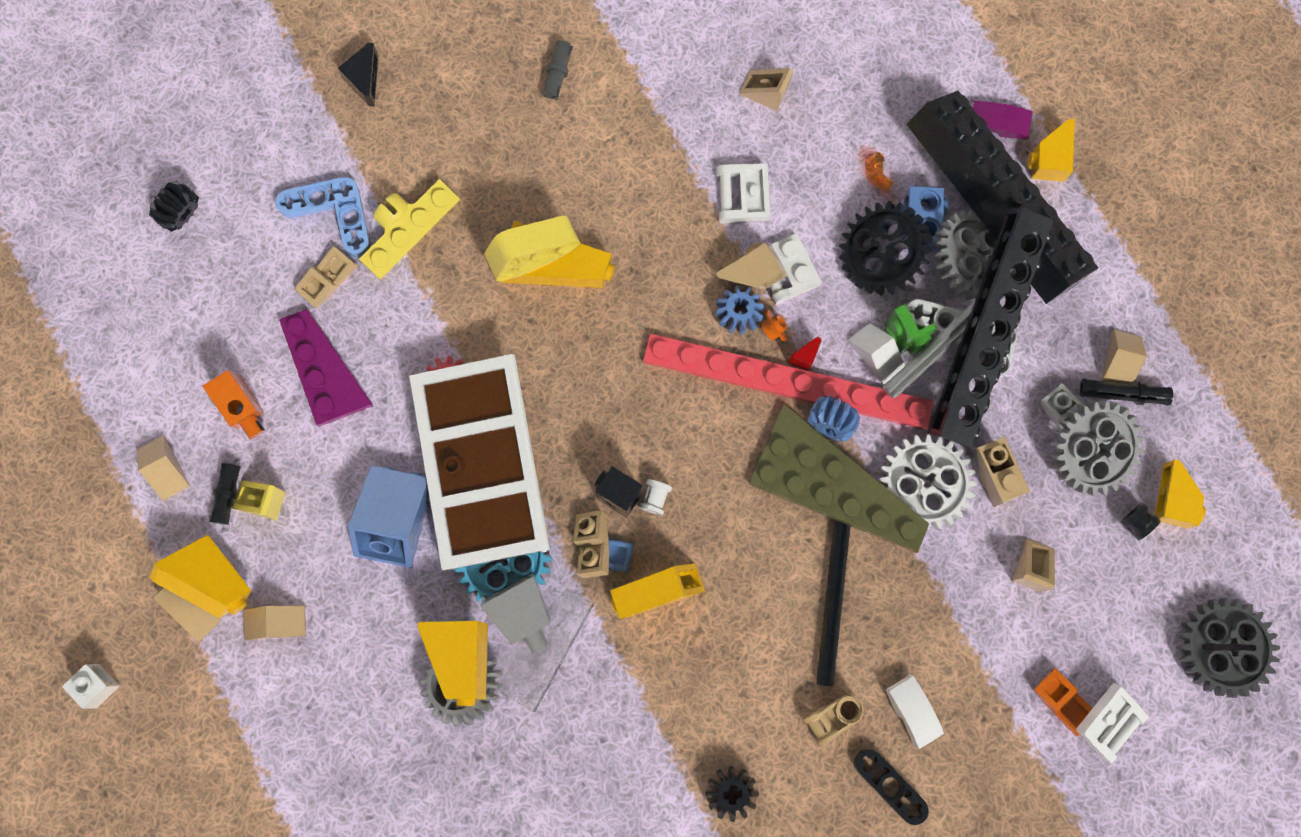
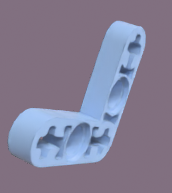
(341, 204)

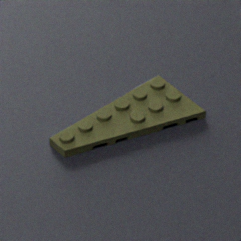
(818, 476)

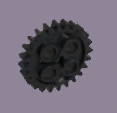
(893, 271)

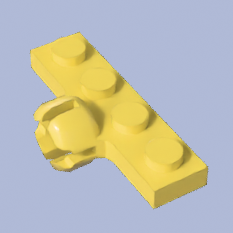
(406, 226)

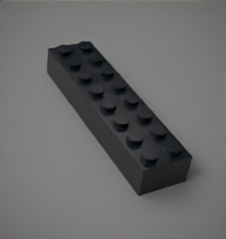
(994, 183)

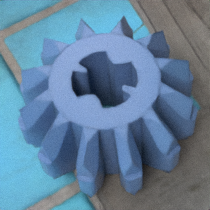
(727, 308)
(834, 418)

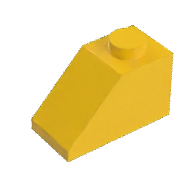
(1054, 155)
(1179, 497)

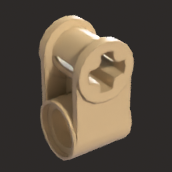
(832, 719)

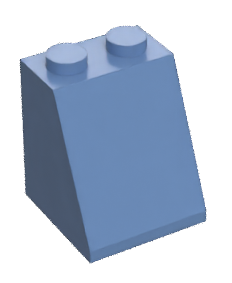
(389, 516)

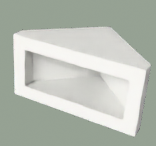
(878, 352)

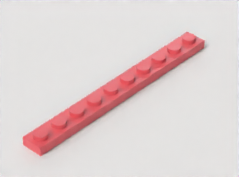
(785, 381)

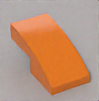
(1063, 700)

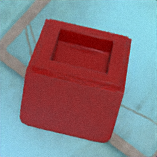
(805, 356)

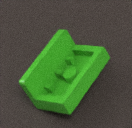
(905, 331)

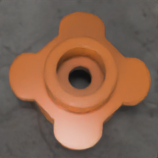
(774, 326)

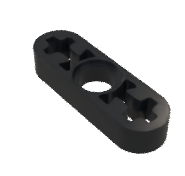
(913, 797)

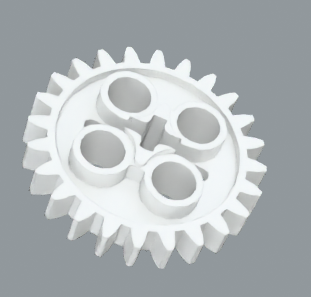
(939, 459)

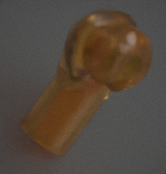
(874, 171)

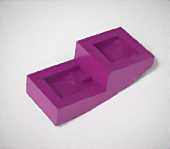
(1005, 119)

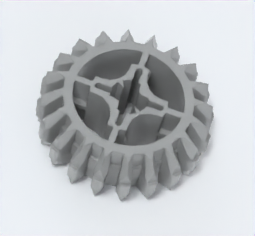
(448, 708)

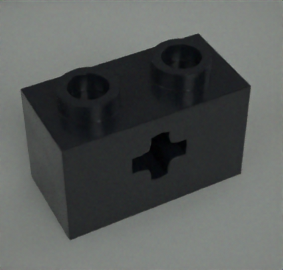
(618, 491)

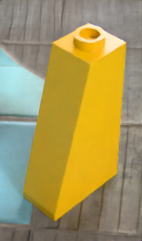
(578, 268)

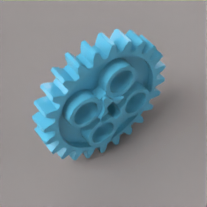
(480, 582)

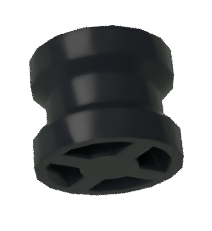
(1140, 521)

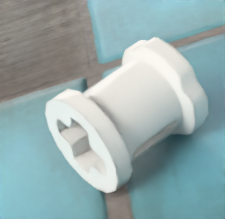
(655, 497)

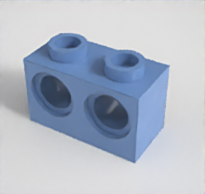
(933, 217)

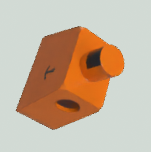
(227, 393)

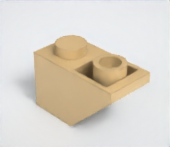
(756, 269)
(1000, 472)

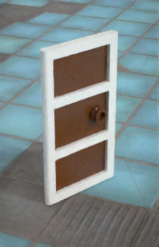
(479, 462)

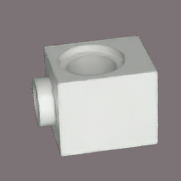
(90, 686)

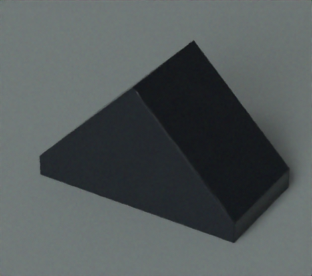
(361, 73)

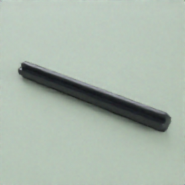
(833, 604)

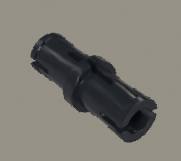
(224, 493)

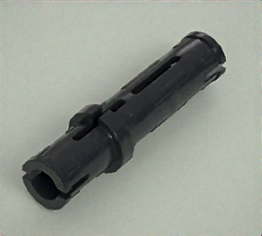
(1137, 393)

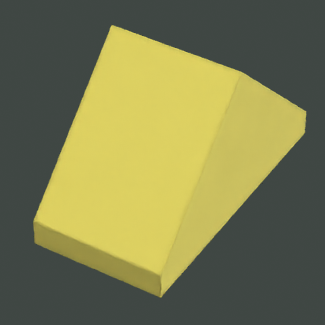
(259, 499)

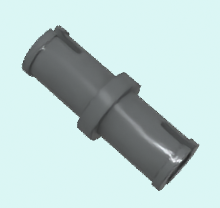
(557, 70)

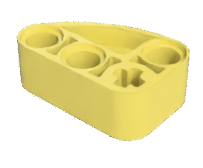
(530, 247)

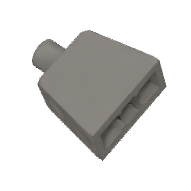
(519, 612)

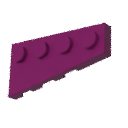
(324, 376)

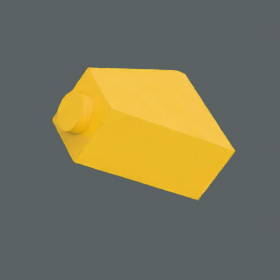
(203, 578)
(656, 590)
(458, 658)

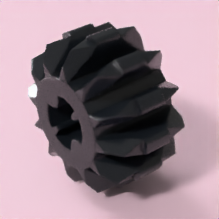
(173, 205)
(724, 786)

